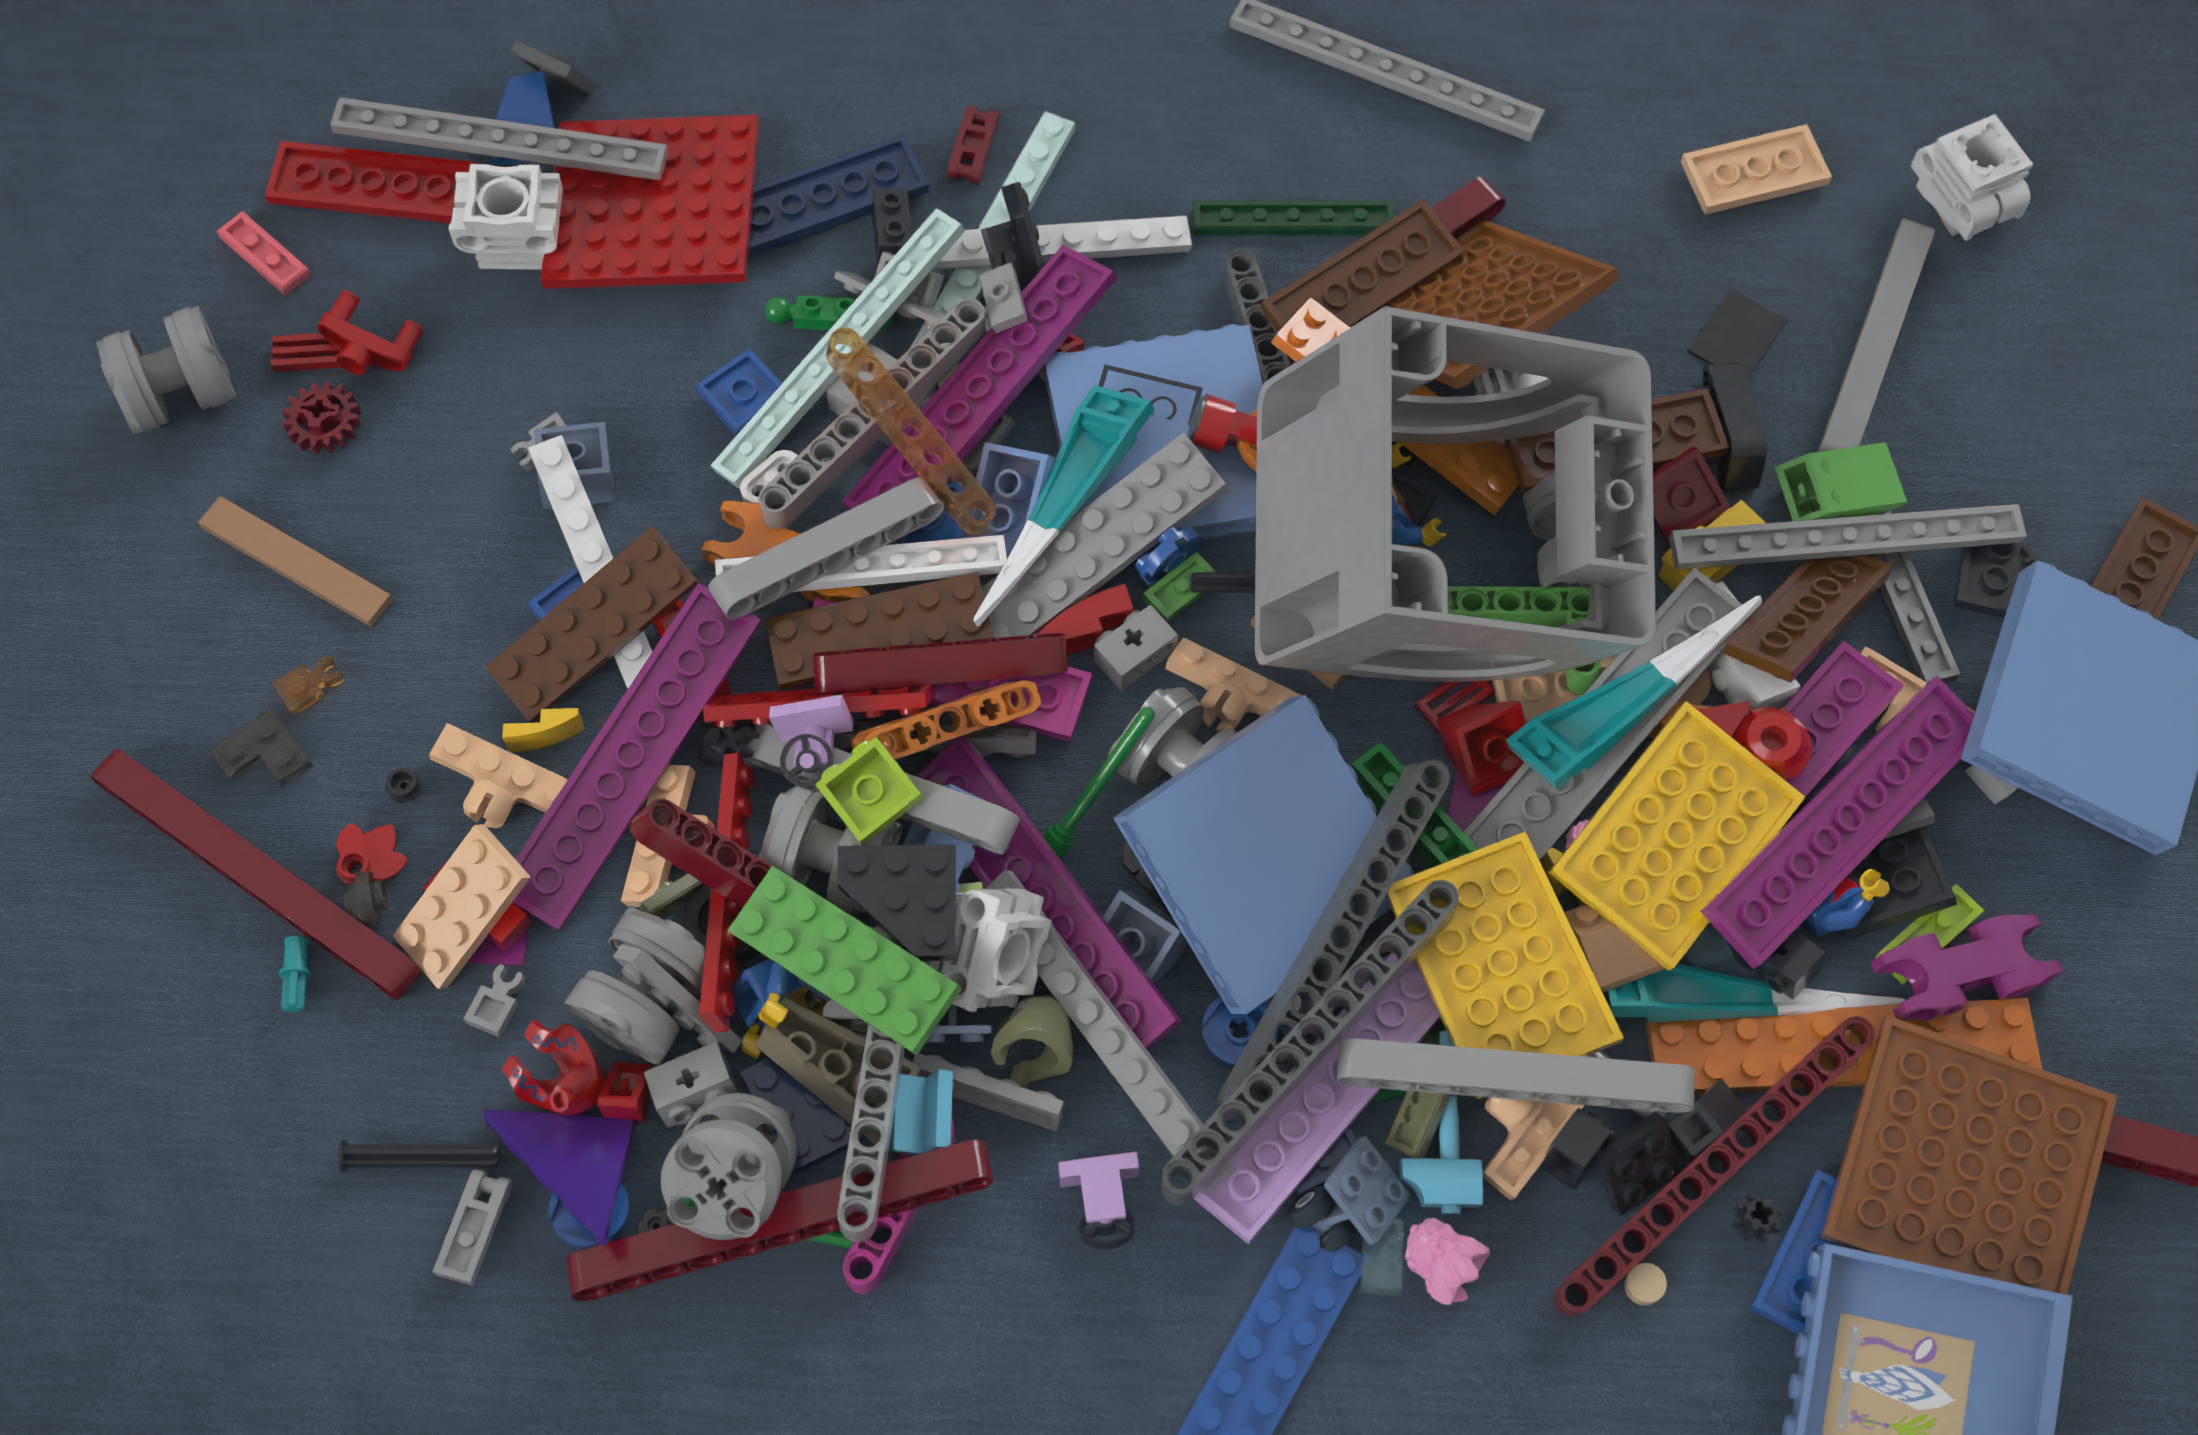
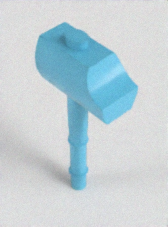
(1446, 1181)

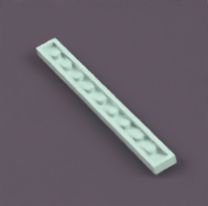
(1032, 172)
(814, 373)

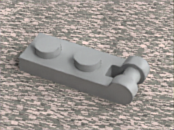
(472, 1228)

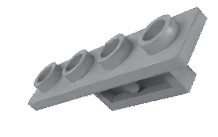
(918, 303)

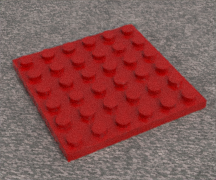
(664, 230)

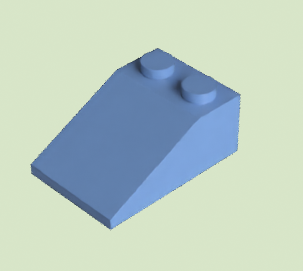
(1014, 484)

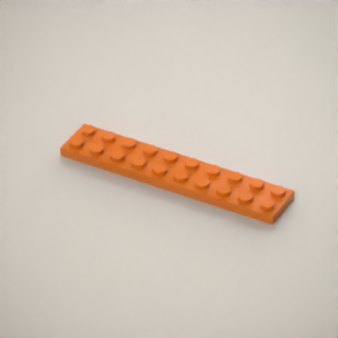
(1762, 1049)

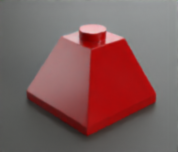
(1478, 743)

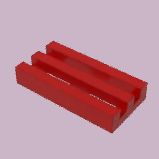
(306, 346)
(1432, 715)

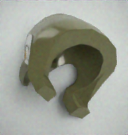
(1041, 1020)

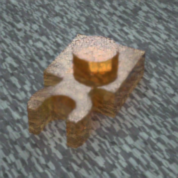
(303, 687)

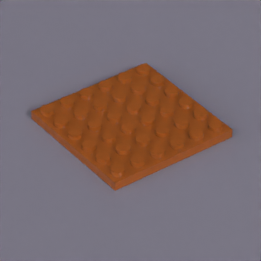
(1507, 284)
(1969, 1161)

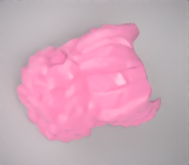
(1444, 1259)

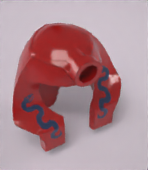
(579, 1071)

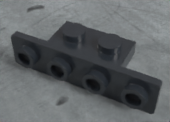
(1015, 239)

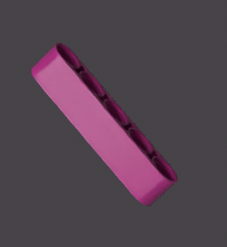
(880, 1255)

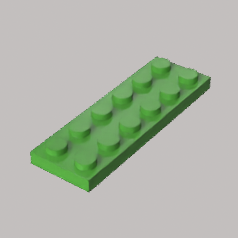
(845, 960)

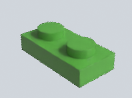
(1173, 591)

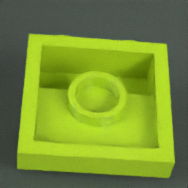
(868, 790)

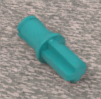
(294, 973)

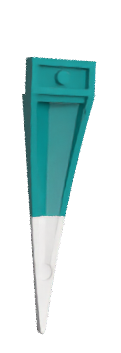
(1093, 446)
(1586, 728)
(1705, 994)

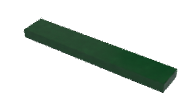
(1289, 217)

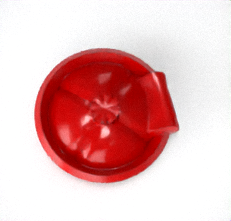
(1775, 740)

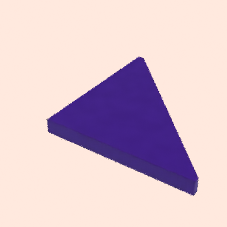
(573, 1157)

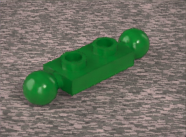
(812, 312)

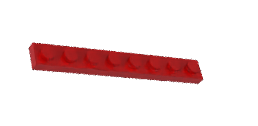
(721, 945)

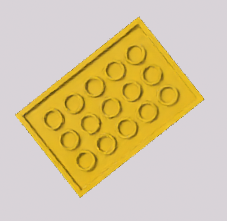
(1675, 834)
(1508, 958)

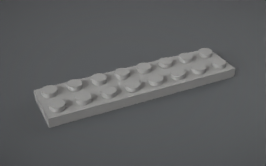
(1108, 537)

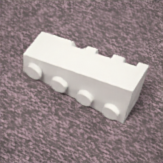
(1747, 683)

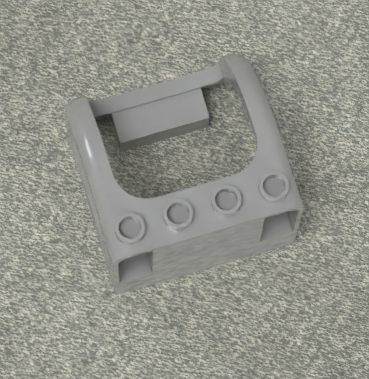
(1326, 565)

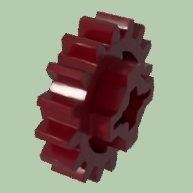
(322, 418)

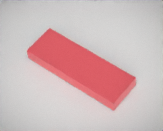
(264, 253)

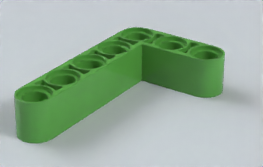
(1527, 606)

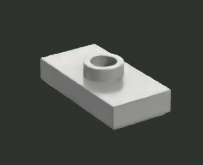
(1003, 297)

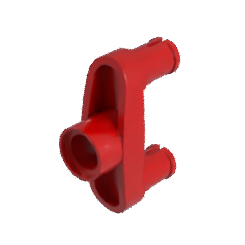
(361, 347)

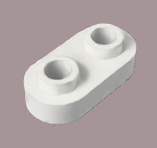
(764, 473)

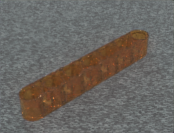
(908, 414)

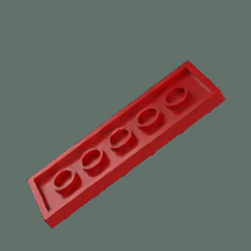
(364, 181)
(729, 708)

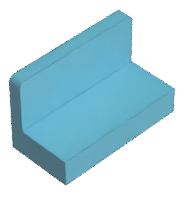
(922, 1113)

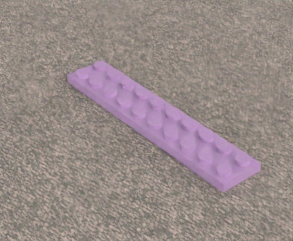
(1314, 1114)

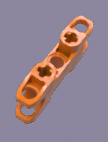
(760, 538)
(966, 717)

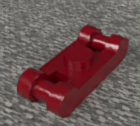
(973, 144)

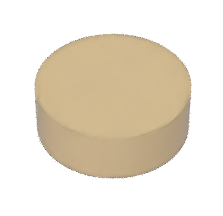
(1645, 1284)

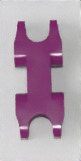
(1944, 974)

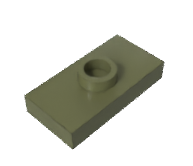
(671, 896)
(1417, 1122)

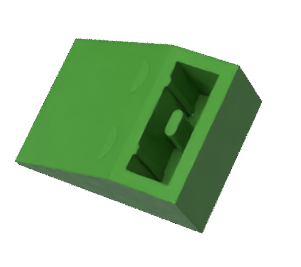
(1841, 483)

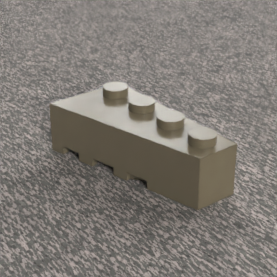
(824, 1059)

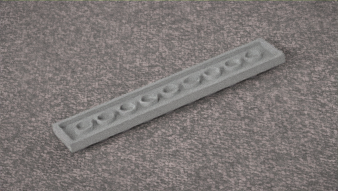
(1536, 807)

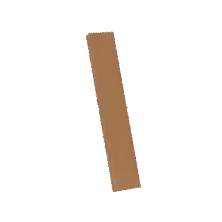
(295, 561)

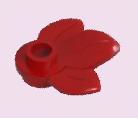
(369, 850)

